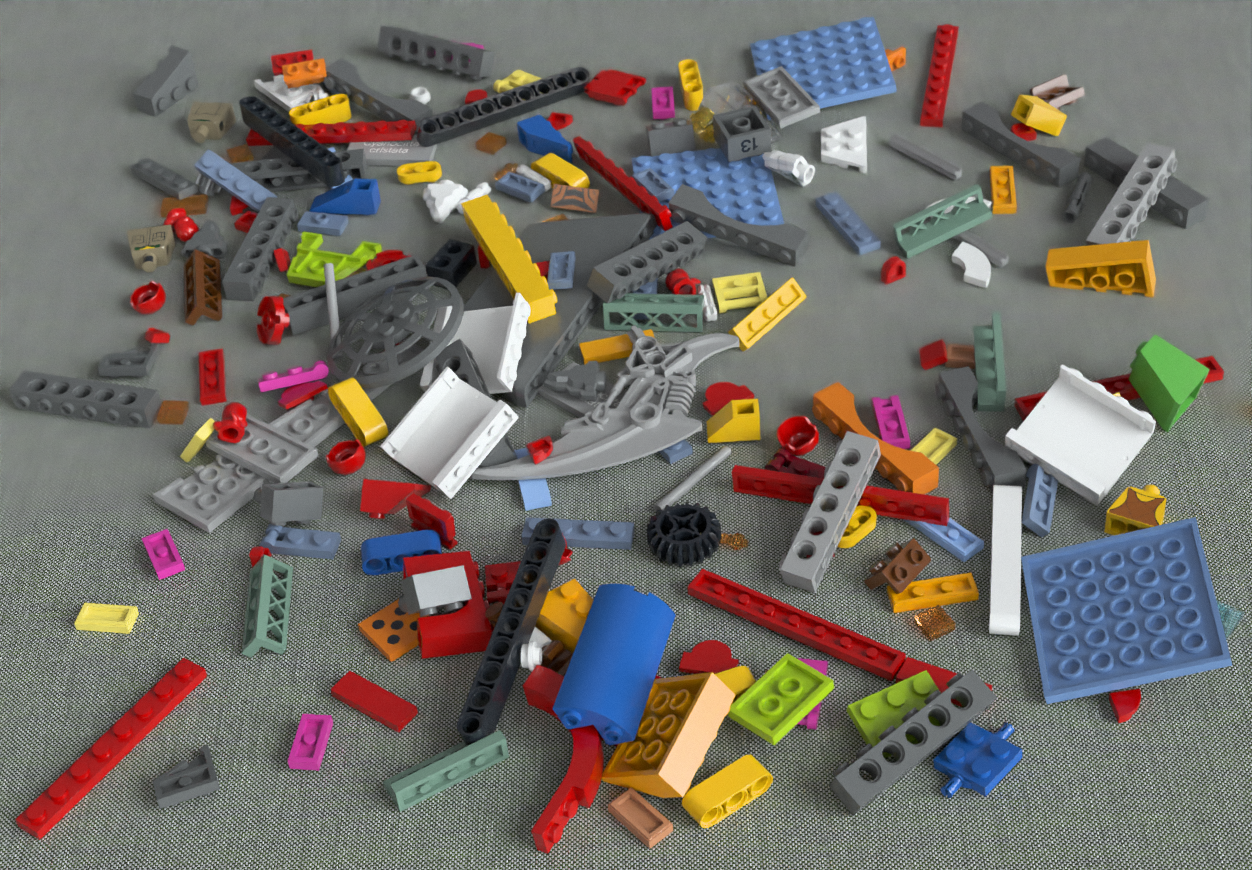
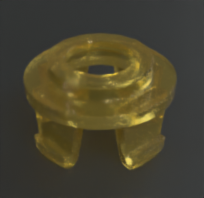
(700, 121)

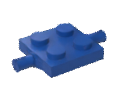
(977, 759)

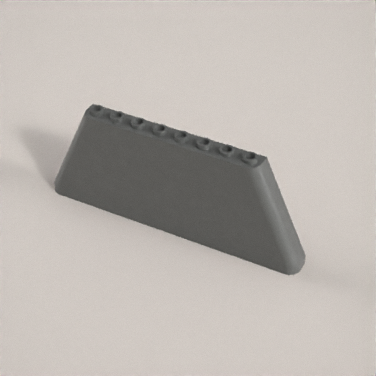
(551, 338)

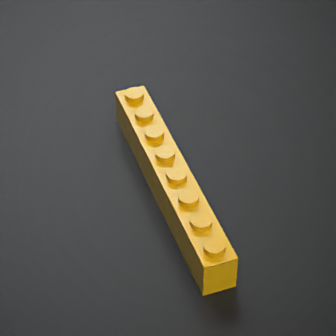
(508, 256)

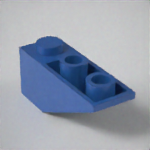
(541, 138)
(352, 197)

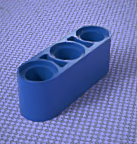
(386, 553)

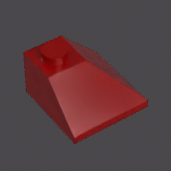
(387, 497)

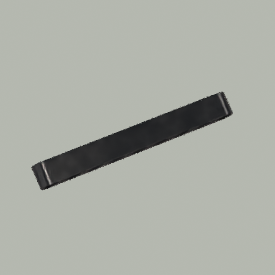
(497, 112)
(292, 141)
(511, 631)

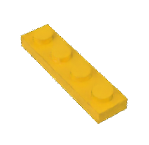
(767, 314)

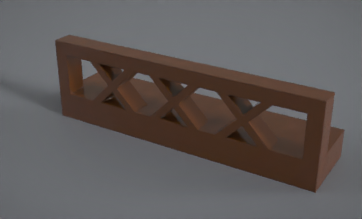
(196, 285)

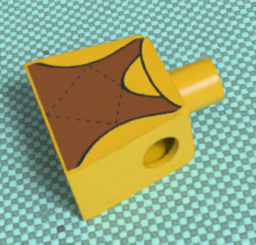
(1135, 510)

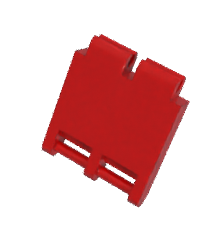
(614, 86)

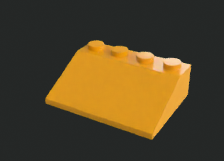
(671, 736)

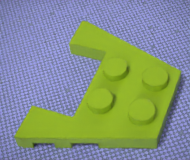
(309, 262)

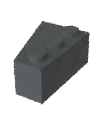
(168, 83)

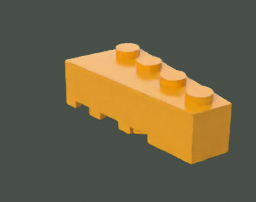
(1103, 266)
(565, 613)

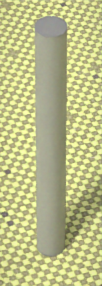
(332, 303)
(694, 478)

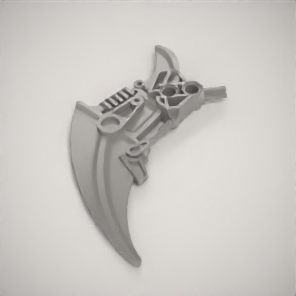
(643, 423)

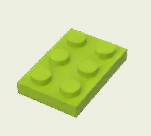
(780, 698)
(887, 708)

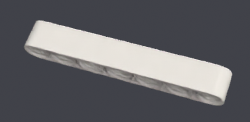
(1005, 561)

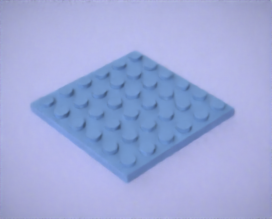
(831, 62)
(735, 188)
(1124, 611)

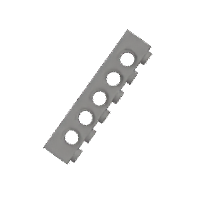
(1135, 196)
(810, 571)

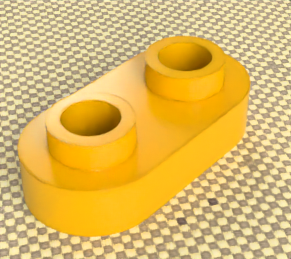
(419, 172)
(859, 526)

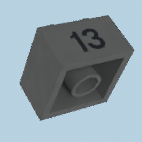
(742, 133)

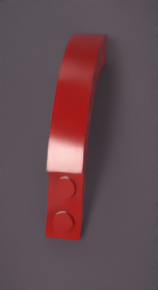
(585, 769)

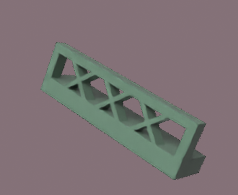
(942, 225)
(658, 304)
(990, 365)
(259, 603)
(445, 770)

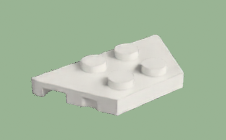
(285, 97)
(845, 144)

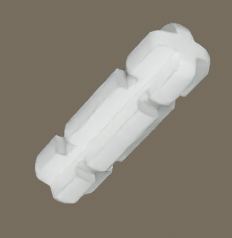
(528, 173)
(480, 190)
(709, 309)

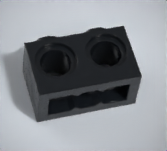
(452, 262)

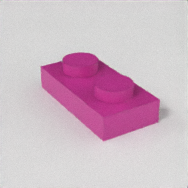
(663, 103)
(163, 554)
(310, 742)

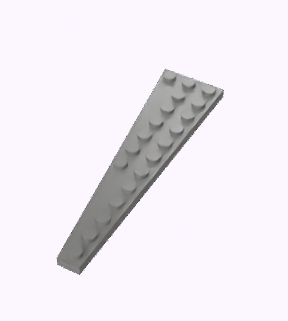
(225, 486)

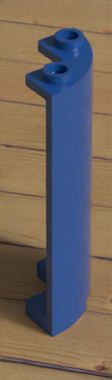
(615, 663)

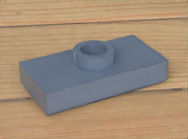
(654, 184)
(520, 187)
(323, 223)
(561, 270)

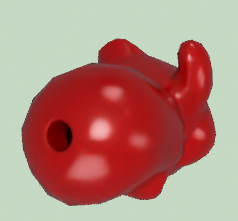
(181, 224)
(680, 283)
(233, 423)

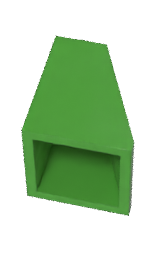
(1166, 379)

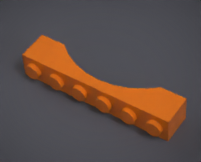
(904, 468)

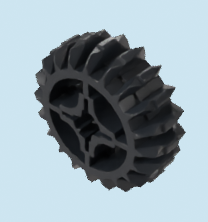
(684, 541)

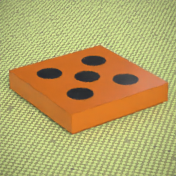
(391, 631)

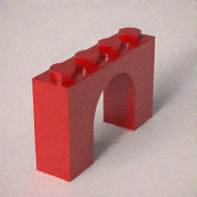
(455, 632)

